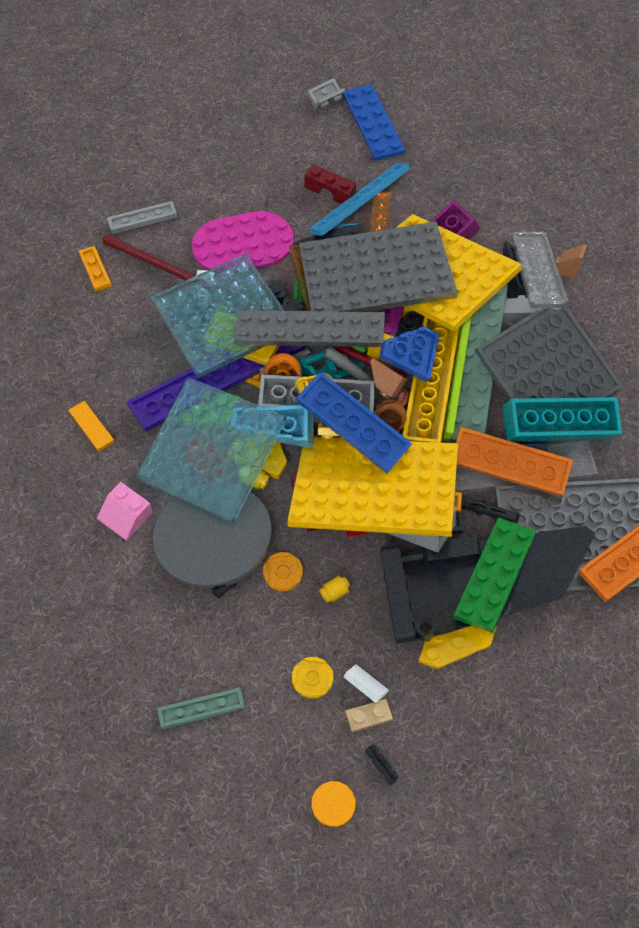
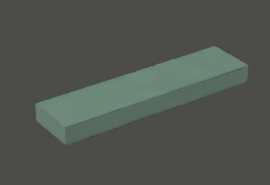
(200, 708)

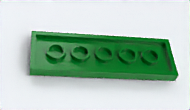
(495, 575)

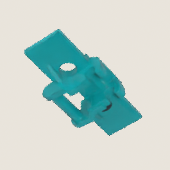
(329, 367)

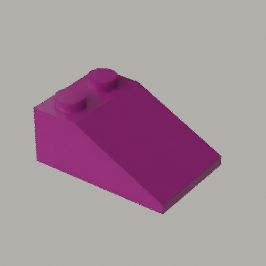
(457, 220)

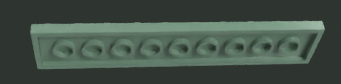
(476, 379)

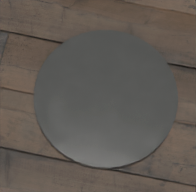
(207, 548)

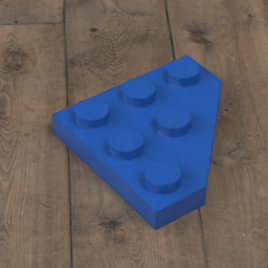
(412, 352)

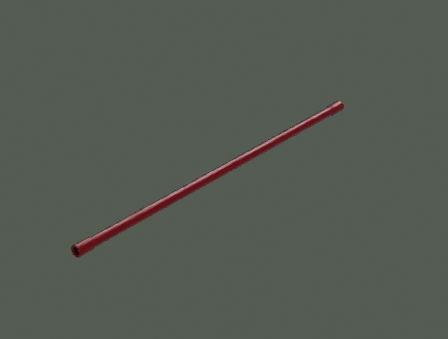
(117, 244)

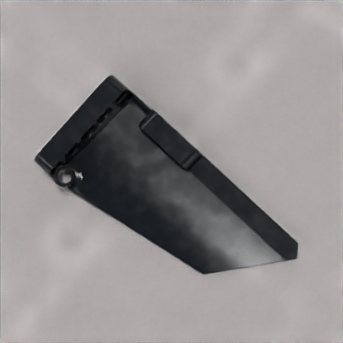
(429, 584)

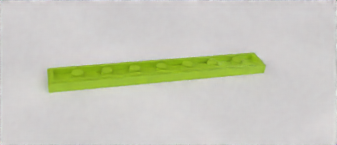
(456, 381)

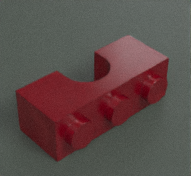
(319, 178)

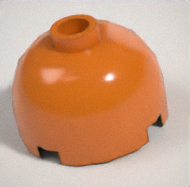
(283, 365)

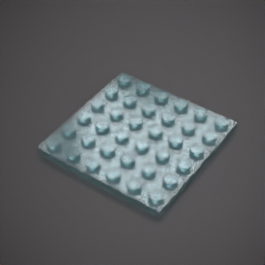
(205, 312)
(211, 449)

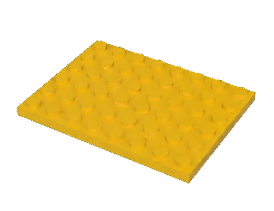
(476, 274)
(348, 492)

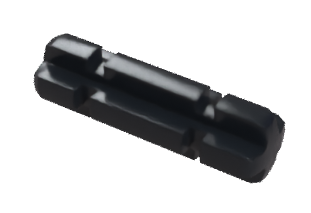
(381, 764)

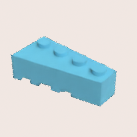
(297, 427)

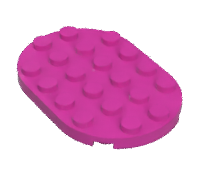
(258, 234)

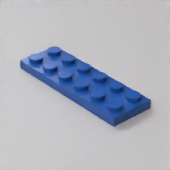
(373, 122)
(353, 422)

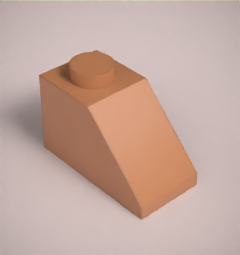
(571, 261)
(386, 379)

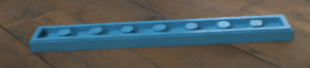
(359, 199)

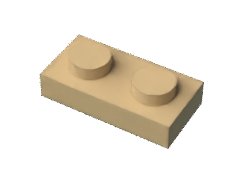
(368, 715)

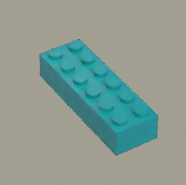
(562, 419)

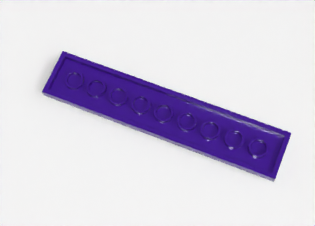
(155, 404)

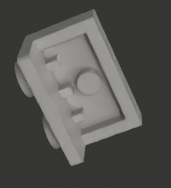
(325, 93)

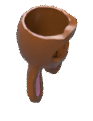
(393, 411)

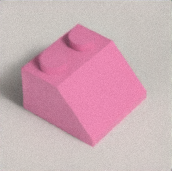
(124, 511)

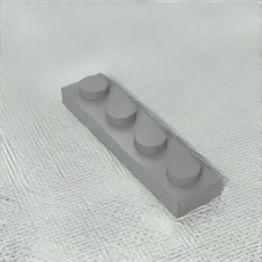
(142, 217)

